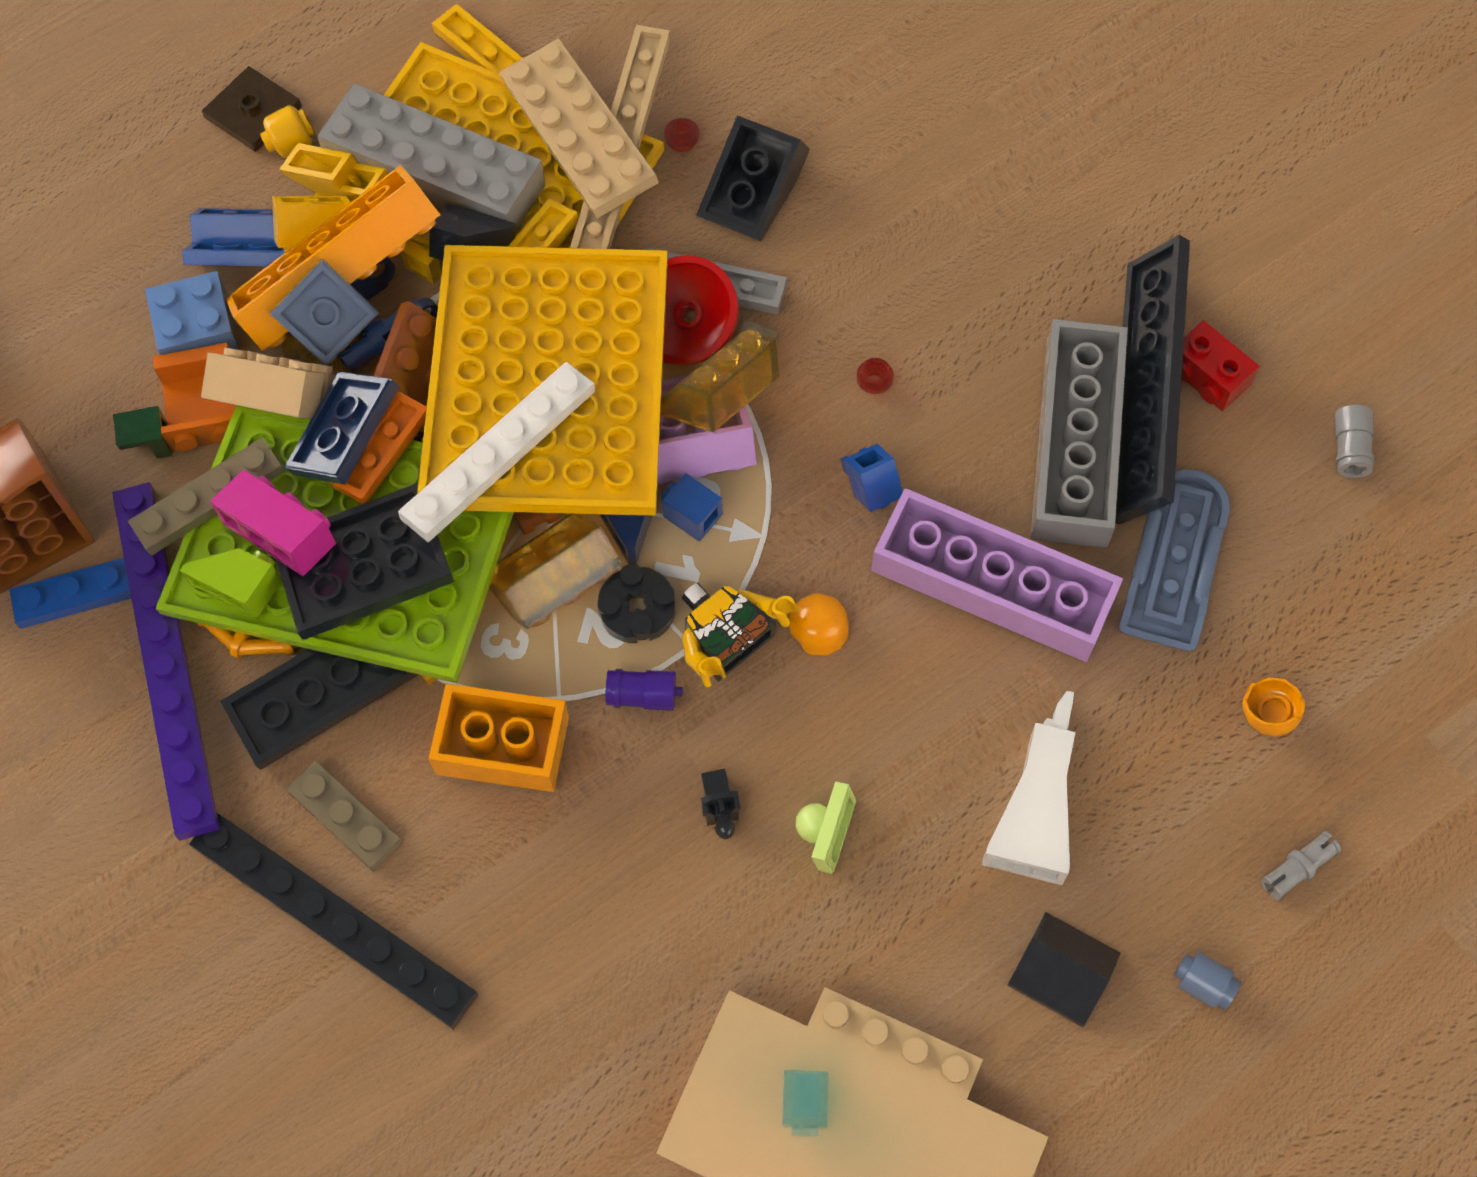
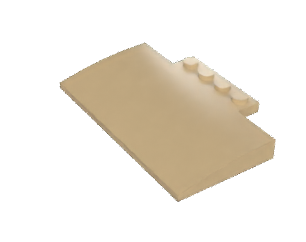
(891, 1101)

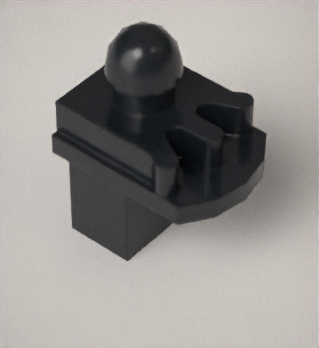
(720, 804)

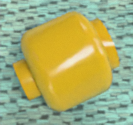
(286, 129)

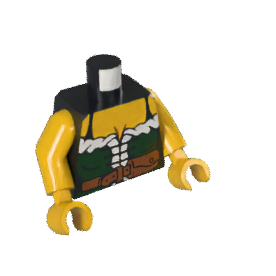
(729, 627)

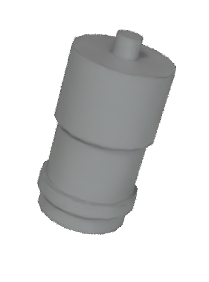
(1354, 441)

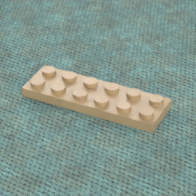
(578, 128)

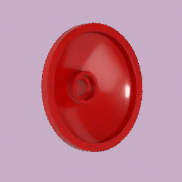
(703, 288)

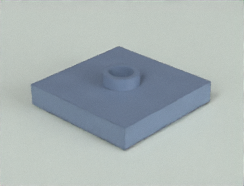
(324, 312)

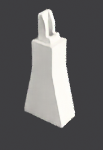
(1034, 827)

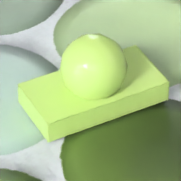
(827, 826)

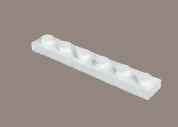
(496, 452)

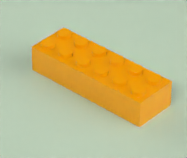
(349, 241)

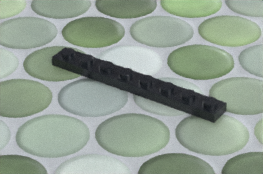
(337, 922)

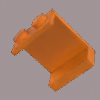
(189, 417)

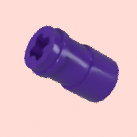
(642, 689)

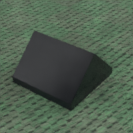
(1064, 969)

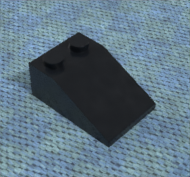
(752, 178)

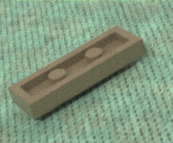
(344, 816)

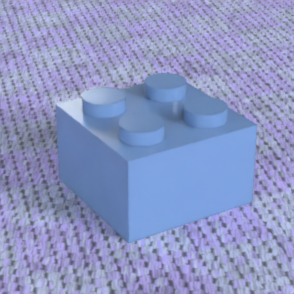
(191, 314)

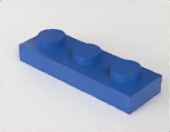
(70, 593)

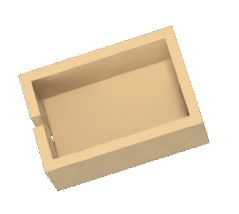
(266, 382)

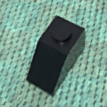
(467, 228)

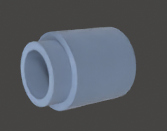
(1207, 980)

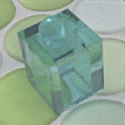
(805, 1102)

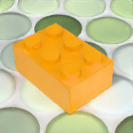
(499, 737)

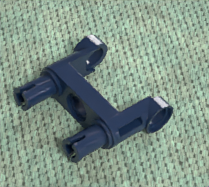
(377, 330)

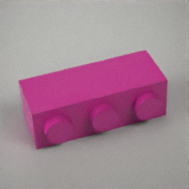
(274, 521)

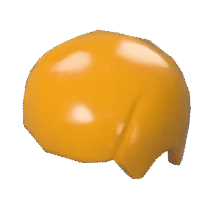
(820, 625)
(1273, 706)

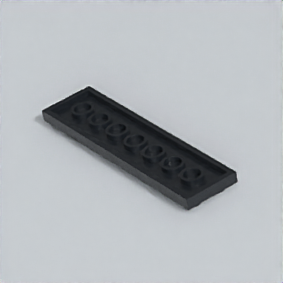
(1152, 378)

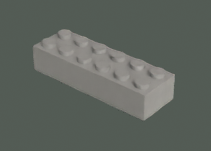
(440, 156)
(1079, 434)

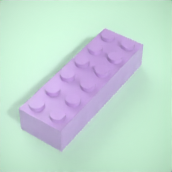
(995, 574)

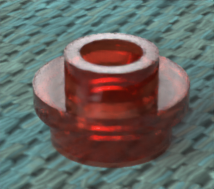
(681, 142)
(877, 367)

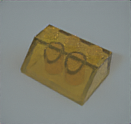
(724, 382)
(553, 569)

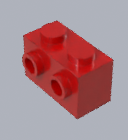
(1216, 366)

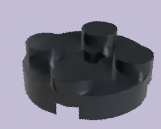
(641, 624)

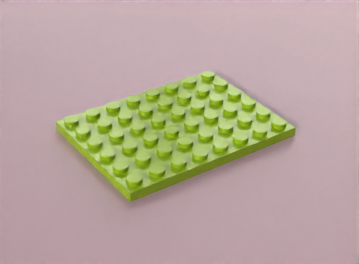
(415, 636)

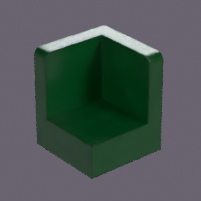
(140, 429)

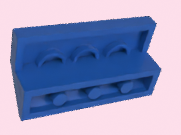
(232, 238)

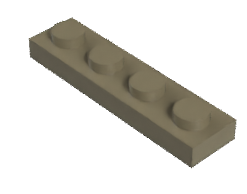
(191, 503)

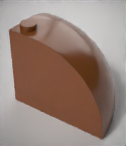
(35, 510)

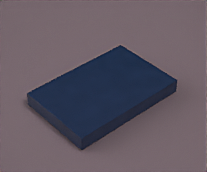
(341, 427)

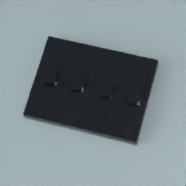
(369, 568)

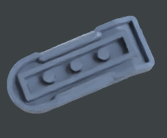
(1177, 564)

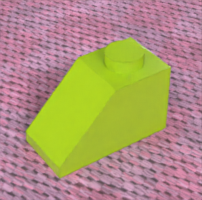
(236, 579)

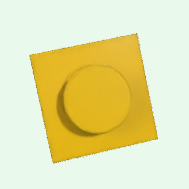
(417, 260)

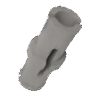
(1301, 865)

